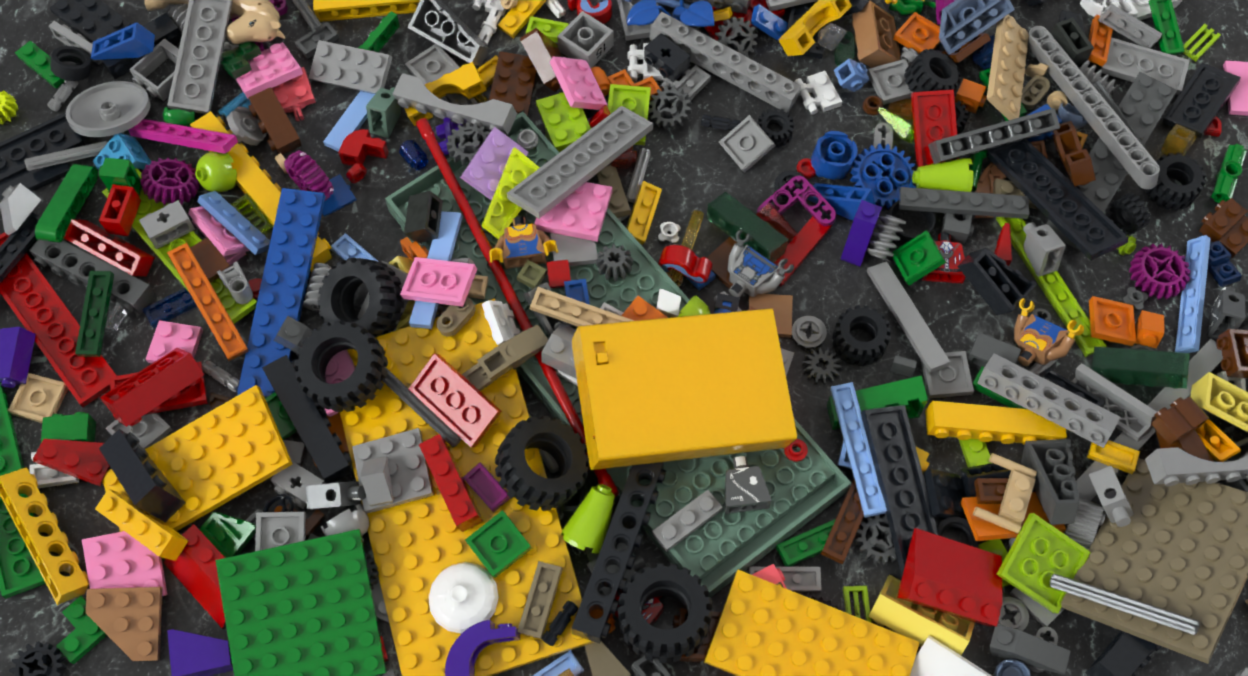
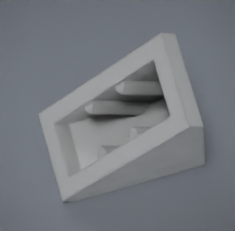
(377, 481)

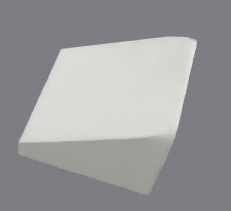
(668, 303)

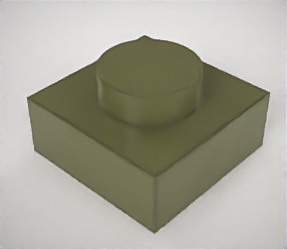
(531, 274)

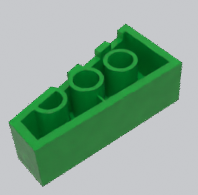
(902, 392)

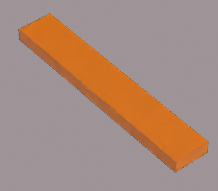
(208, 302)

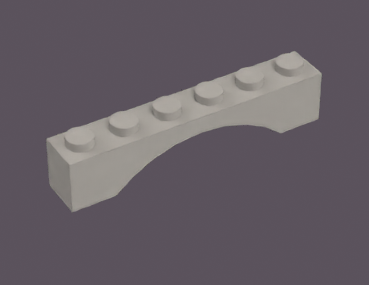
(494, 113)
(1176, 466)

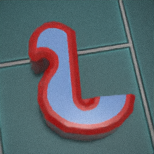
(600, 12)
(685, 262)

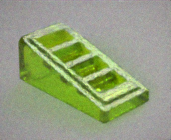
(900, 126)
(247, 200)

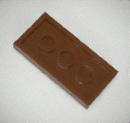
(514, 81)

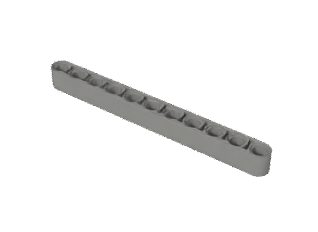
(1094, 108)
(1203, 362)

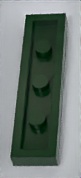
(94, 314)

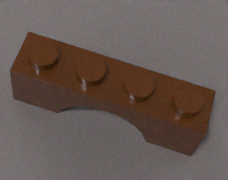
(1076, 161)

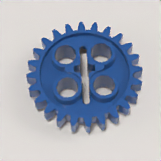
(896, 166)

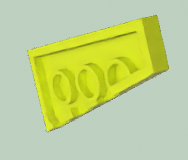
(501, 210)

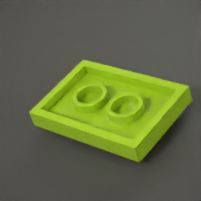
(631, 97)
(562, 121)

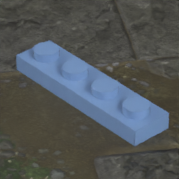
(234, 222)

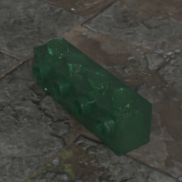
(732, 216)
(1142, 367)

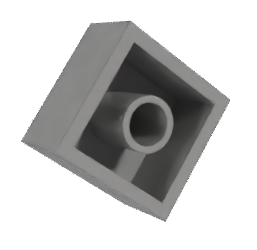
(586, 39)

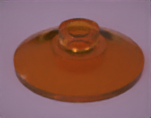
(902, 108)

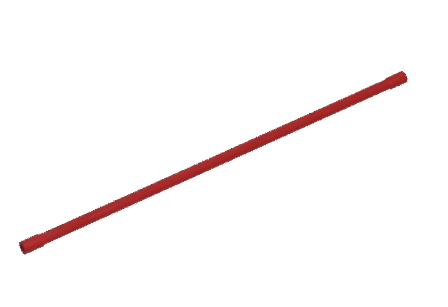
(509, 293)

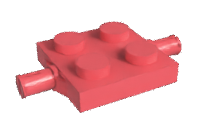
(295, 94)

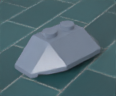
(968, 18)

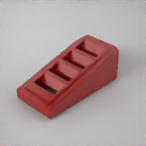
(1003, 246)

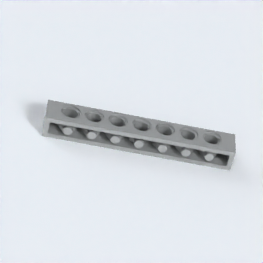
(728, 63)

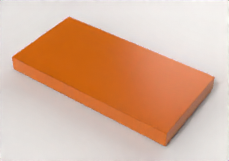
(986, 530)

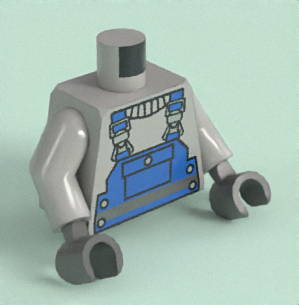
(752, 271)

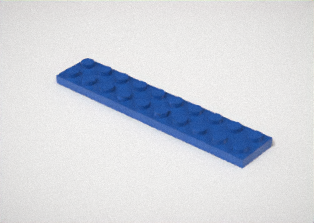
(282, 282)

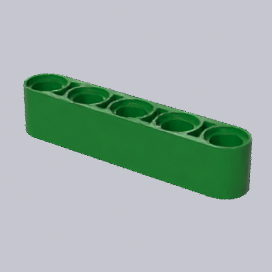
(66, 203)

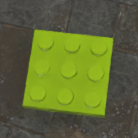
(1036, 556)

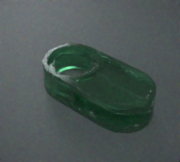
(845, 51)

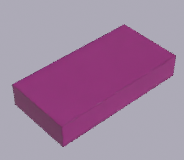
(486, 487)

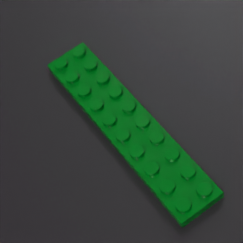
(17, 566)

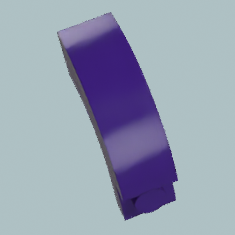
(472, 641)

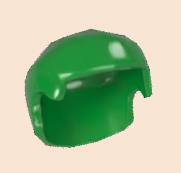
(178, 117)

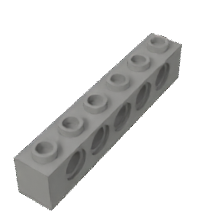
(1048, 400)

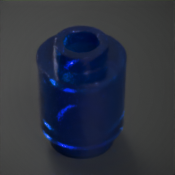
(413, 154)

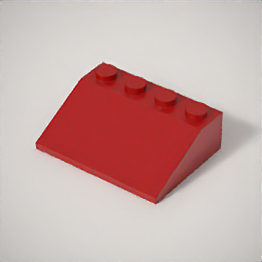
(952, 578)

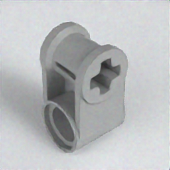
(237, 284)

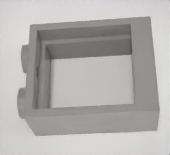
(149, 63)

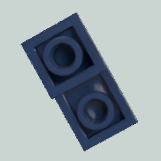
(1220, 266)

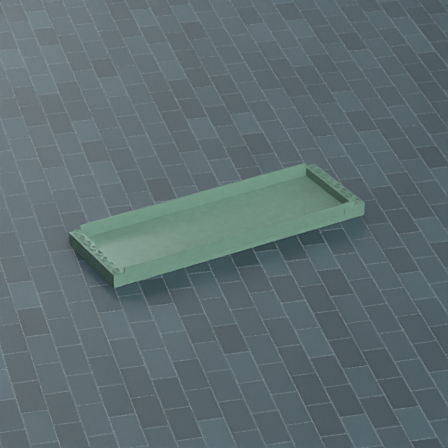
(727, 540)

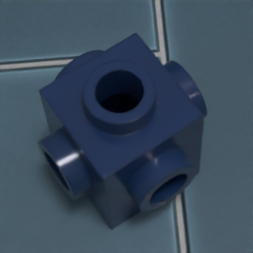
(983, 55)

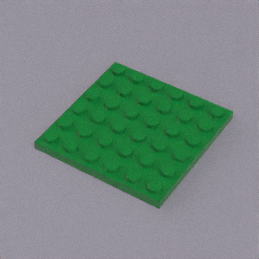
(302, 610)

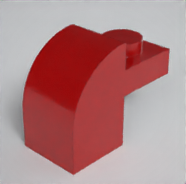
(359, 145)

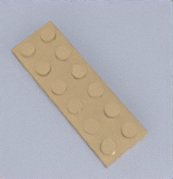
(1008, 67)

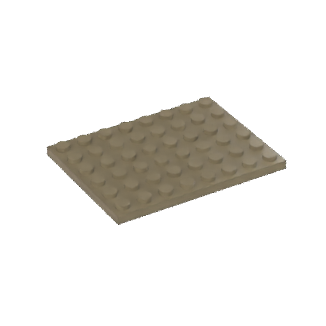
(1177, 554)

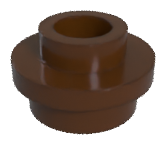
(872, 101)

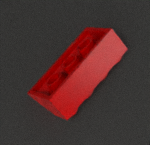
(152, 386)
(198, 572)

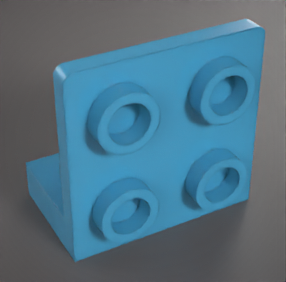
(123, 147)

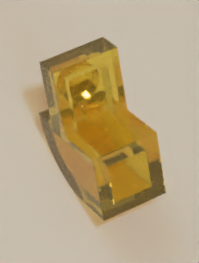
(1178, 140)

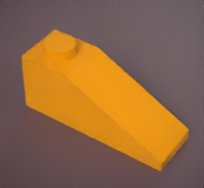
(1217, 442)

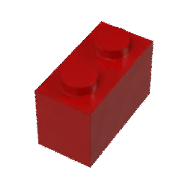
(120, 210)

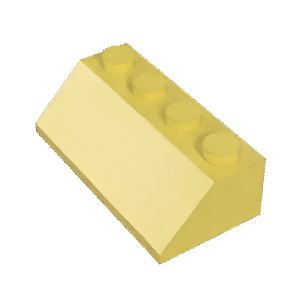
(1222, 400)
(919, 621)

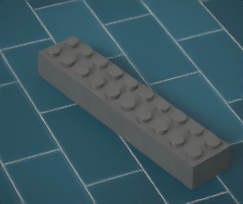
(1142, 109)

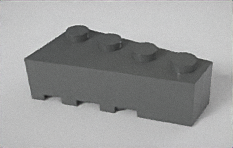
(440, 25)
(1054, 478)

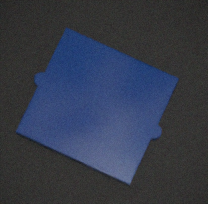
(341, 196)

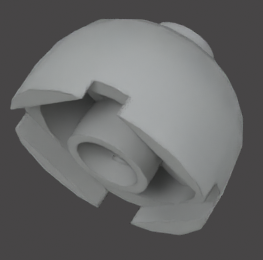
(347, 522)

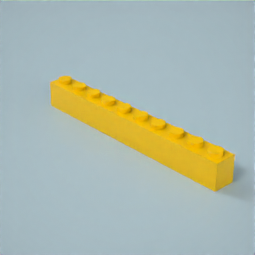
(257, 182)

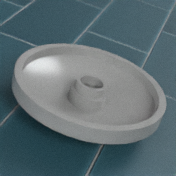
(108, 109)

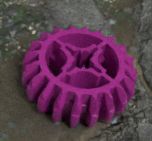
(307, 174)
(170, 181)
(1169, 280)

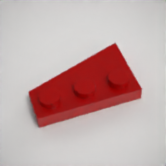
(74, 458)

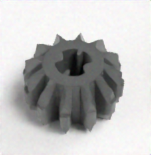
(614, 262)

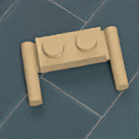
(1015, 496)

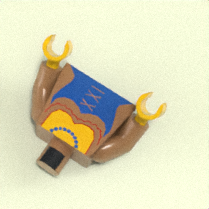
(521, 244)
(1041, 339)

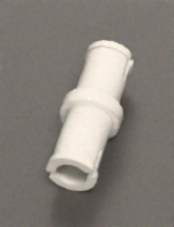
(489, 26)

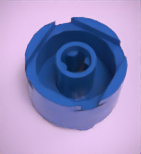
(833, 155)

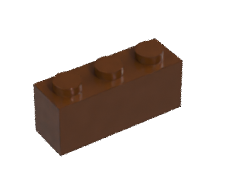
(274, 121)

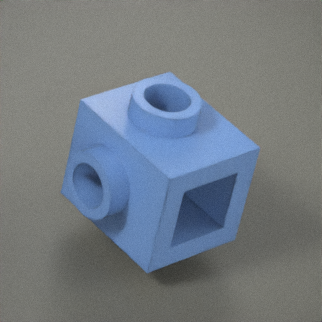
(851, 75)

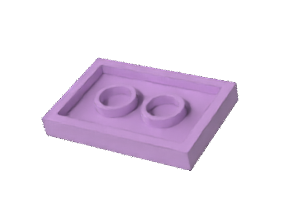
(489, 162)

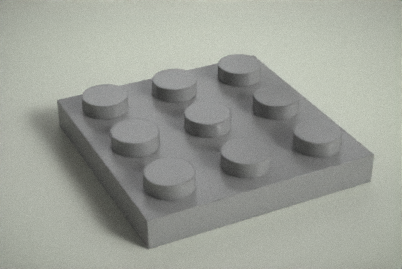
(407, 467)

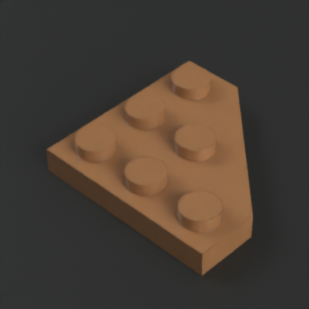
(129, 618)

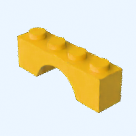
(800, 35)
(461, 81)
(152, 534)

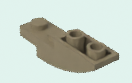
(506, 356)

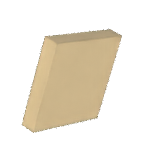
(38, 398)

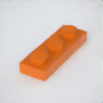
(1100, 38)

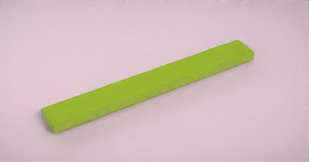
(1055, 290)

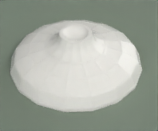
(463, 597)

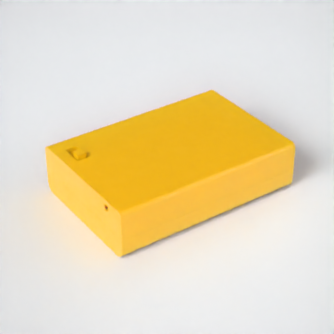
(682, 388)

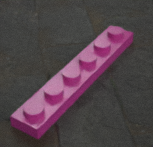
(184, 136)

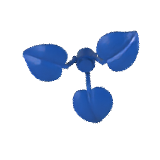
(646, 12)

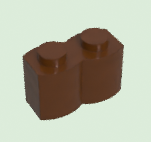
(1179, 420)

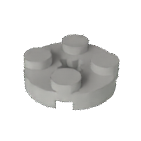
(245, 126)

